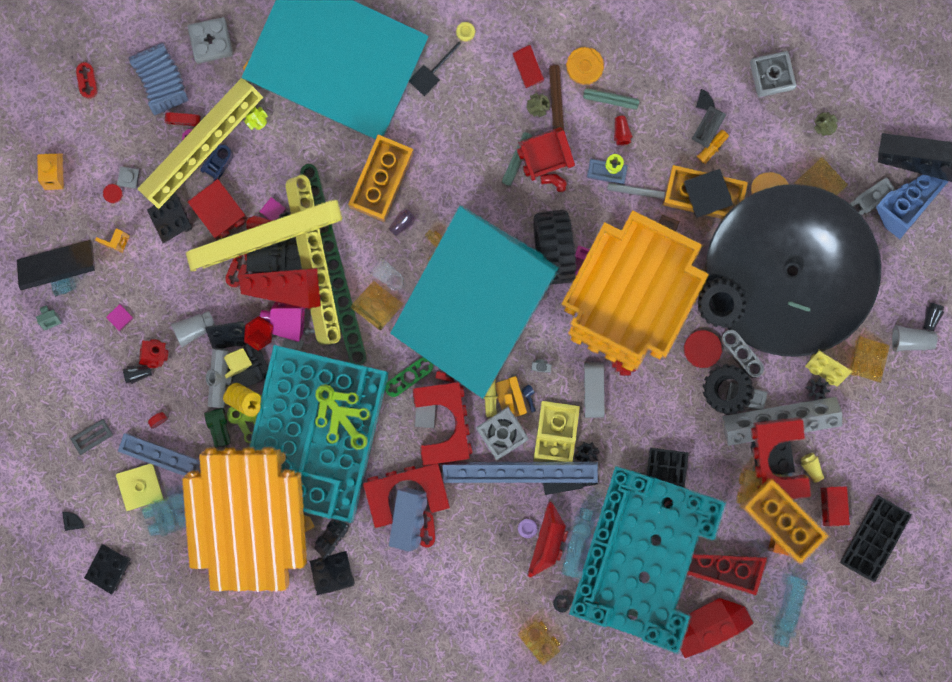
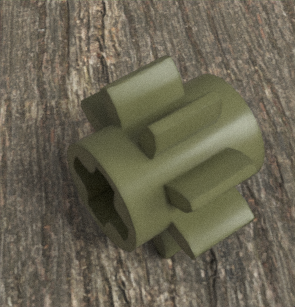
(538, 105)
(825, 124)

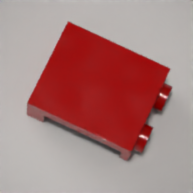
(545, 153)
(217, 210)

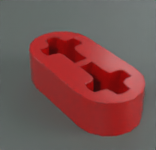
(82, 81)
(182, 119)
(232, 270)
(431, 531)

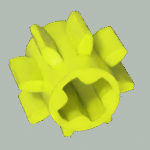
(256, 118)

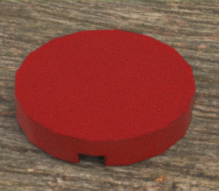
(702, 349)

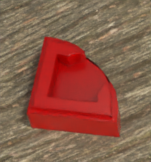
(444, 376)

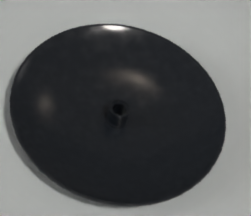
(834, 262)

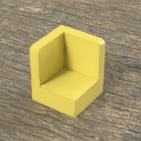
(237, 362)

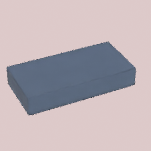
(599, 172)

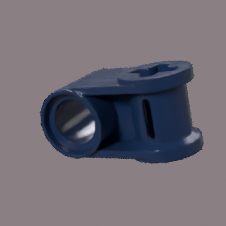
(216, 163)

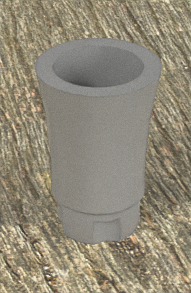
(192, 328)
(912, 339)

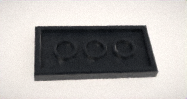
(55, 265)

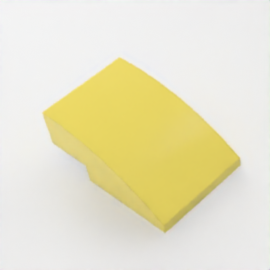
(556, 432)

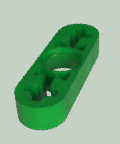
(409, 369)

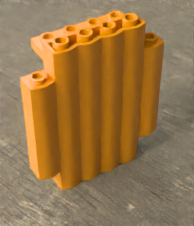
(634, 291)
(245, 519)

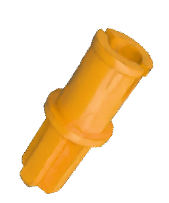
(705, 155)

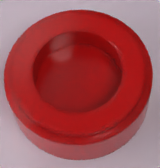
(112, 193)
(157, 420)

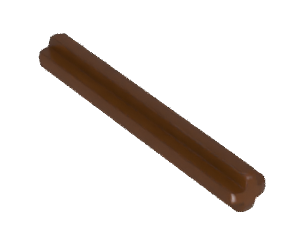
(556, 96)

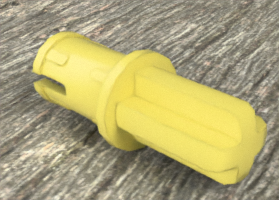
(490, 401)

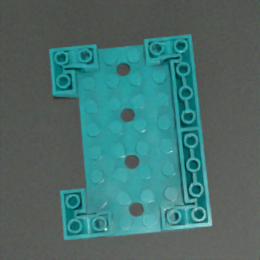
(625, 549)

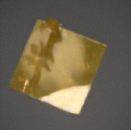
(869, 359)

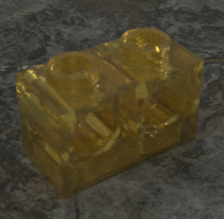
(535, 644)

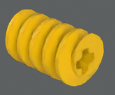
(242, 399)

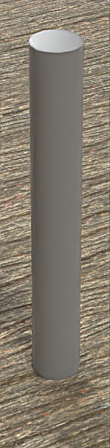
(636, 190)

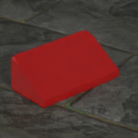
(528, 66)

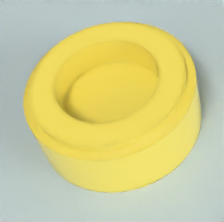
(465, 31)

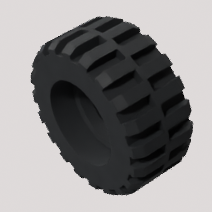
(555, 241)

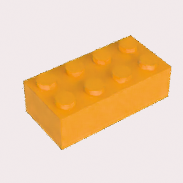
(381, 178)
(677, 196)
(784, 521)

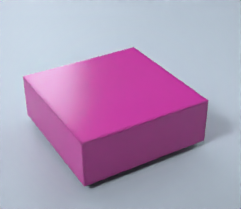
(272, 209)
(119, 317)

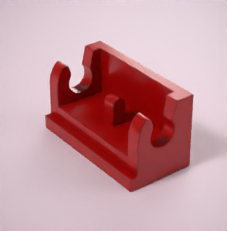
(834, 506)

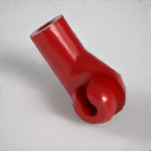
(554, 179)

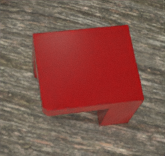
(258, 333)

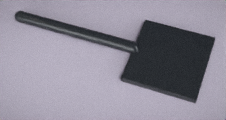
(425, 79)

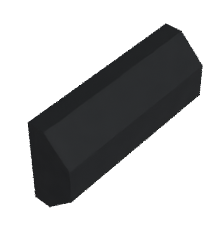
(668, 466)
(875, 538)

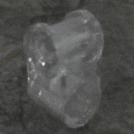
(386, 273)

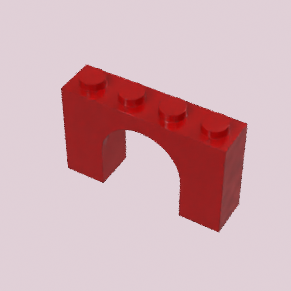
(766, 436)
(456, 446)
(379, 490)

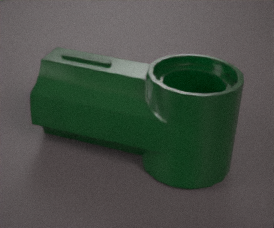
(217, 424)

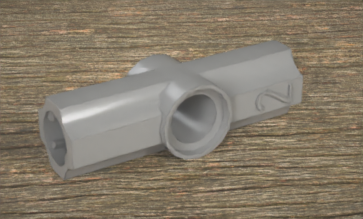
(216, 378)

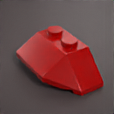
(548, 542)
(714, 625)

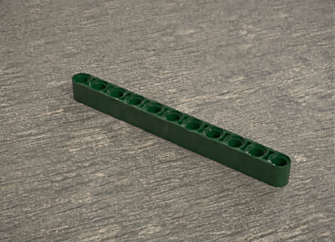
(339, 273)

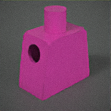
(286, 320)

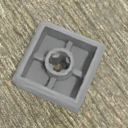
(220, 46)
(780, 64)

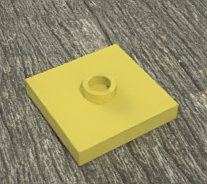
(139, 486)

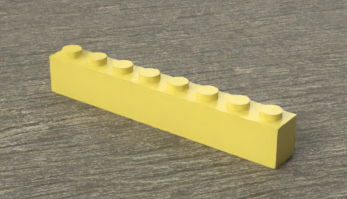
(200, 143)

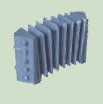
(160, 78)

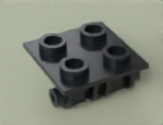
(170, 219)
(267, 258)
(226, 335)
(256, 372)
(780, 458)
(326, 543)
(107, 569)
(332, 573)

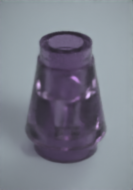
(402, 222)

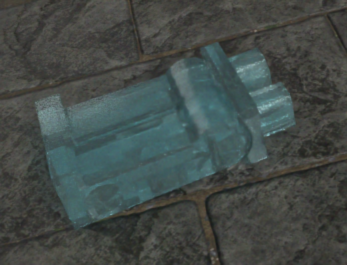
(166, 514)
(579, 533)
(790, 609)

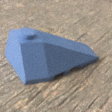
(905, 205)

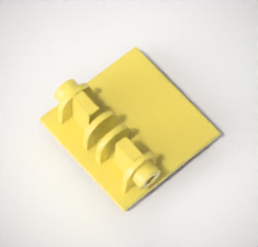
(827, 368)

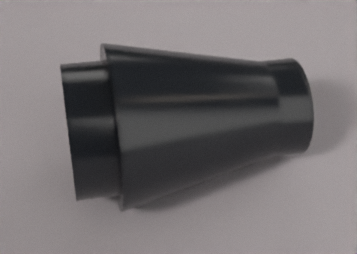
(932, 316)
(136, 373)

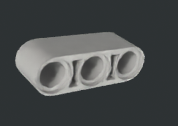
(750, 358)
(594, 389)

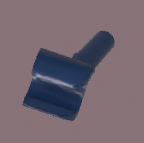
(527, 392)

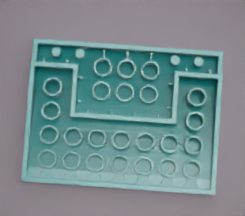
(336, 60)
(474, 300)
(286, 421)

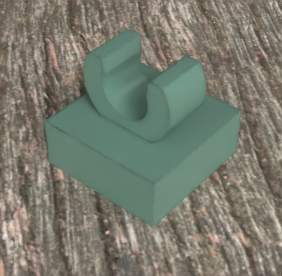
(48, 318)

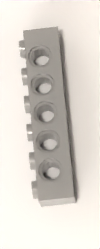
(815, 414)

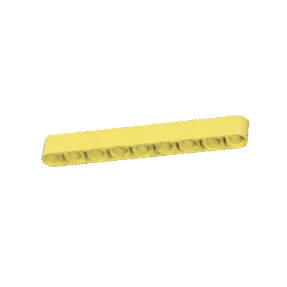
(264, 235)
(314, 250)

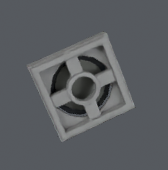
(502, 431)

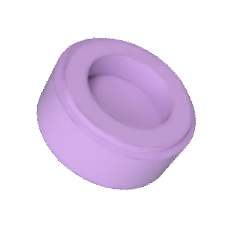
(527, 528)

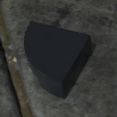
(704, 100)
(72, 521)

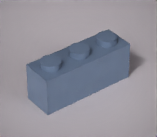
(408, 519)

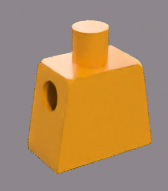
(50, 170)

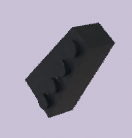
(917, 155)

